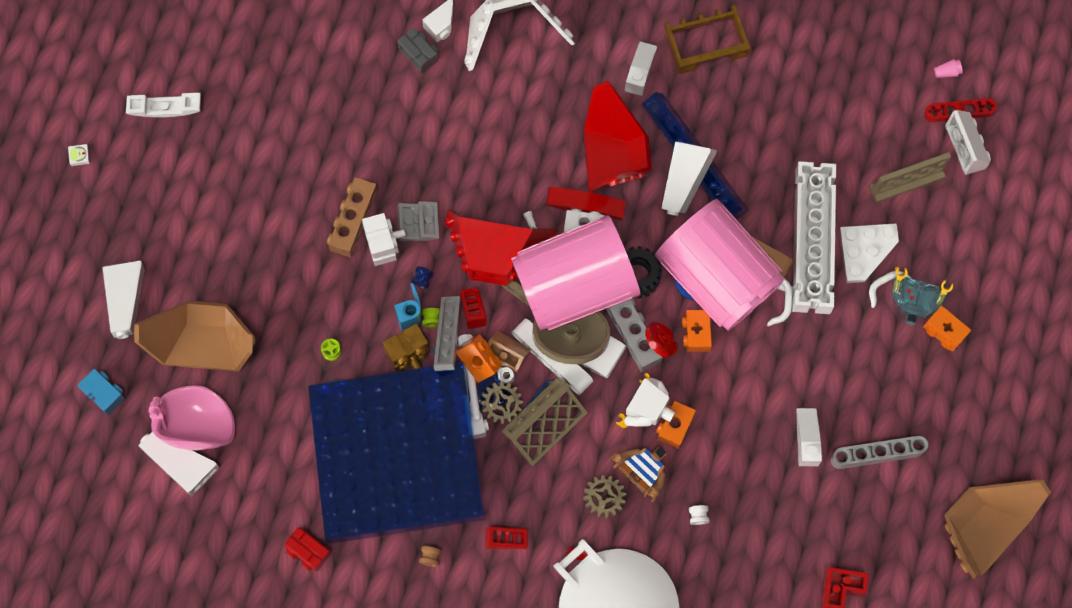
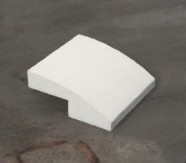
(606, 362)

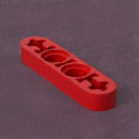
(960, 105)

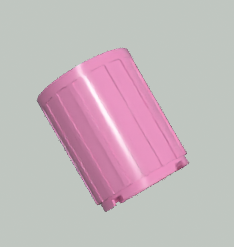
(720, 265)
(576, 274)

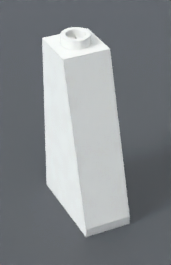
(685, 176)
(123, 293)
(182, 465)

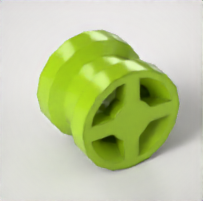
(431, 317)
(329, 346)

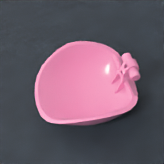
(192, 419)

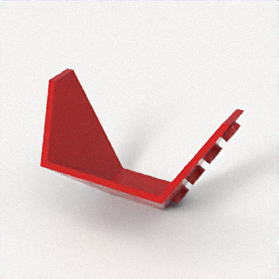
(614, 141)
(489, 246)

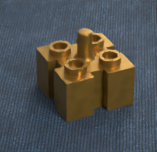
(406, 349)

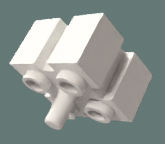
(381, 238)

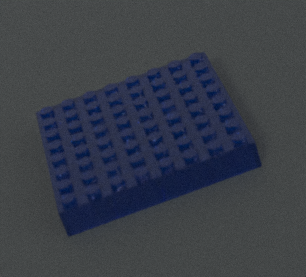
(396, 453)

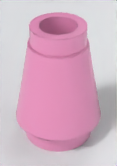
(949, 69)

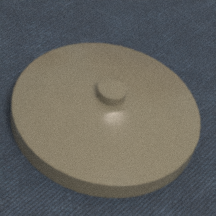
(575, 341)

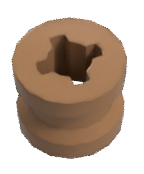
(430, 556)

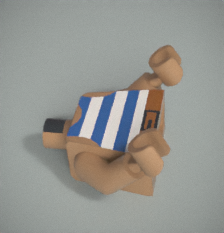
(643, 469)

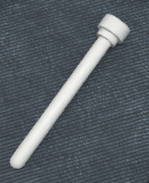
(471, 383)

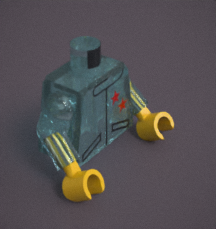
(917, 297)

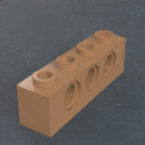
(347, 244)

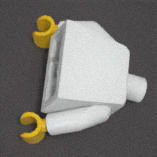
(647, 405)

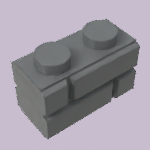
(418, 50)

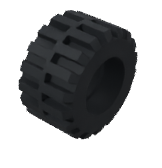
(651, 264)

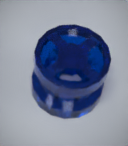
(422, 277)

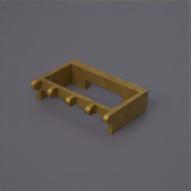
(734, 52)

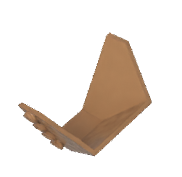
(196, 337)
(990, 520)

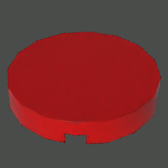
(661, 339)

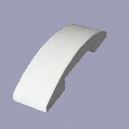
(163, 106)

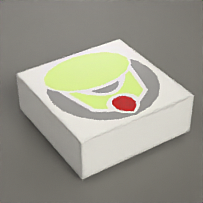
(78, 155)

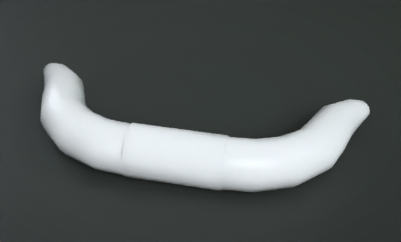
(880, 281)
(788, 305)

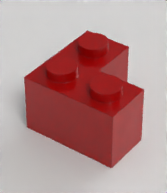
(841, 583)

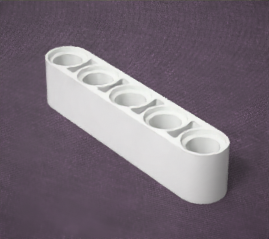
(571, 373)

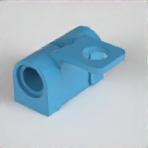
(409, 312)

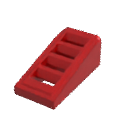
(476, 319)
(489, 544)

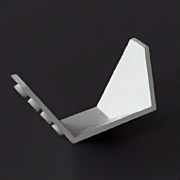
(481, 19)

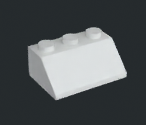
(967, 142)

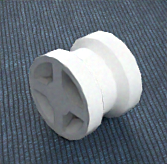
(699, 515)

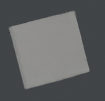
(418, 221)

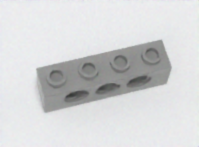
(642, 358)

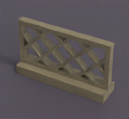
(909, 178)
(538, 407)

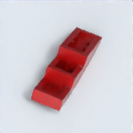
(586, 202)

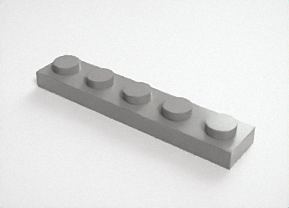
(447, 333)

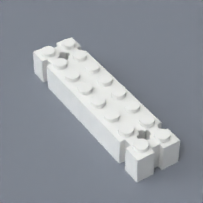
(814, 238)

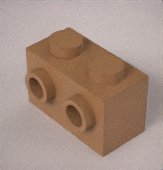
(510, 352)

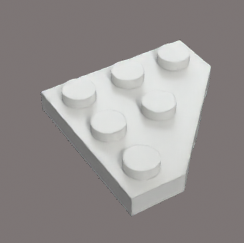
(865, 249)

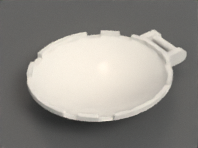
(615, 580)

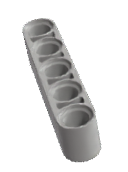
(886, 446)

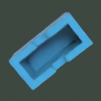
(97, 386)

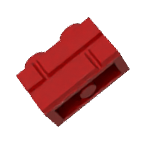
(307, 550)

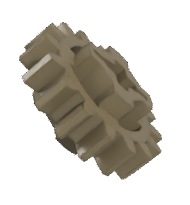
(505, 411)
(598, 493)

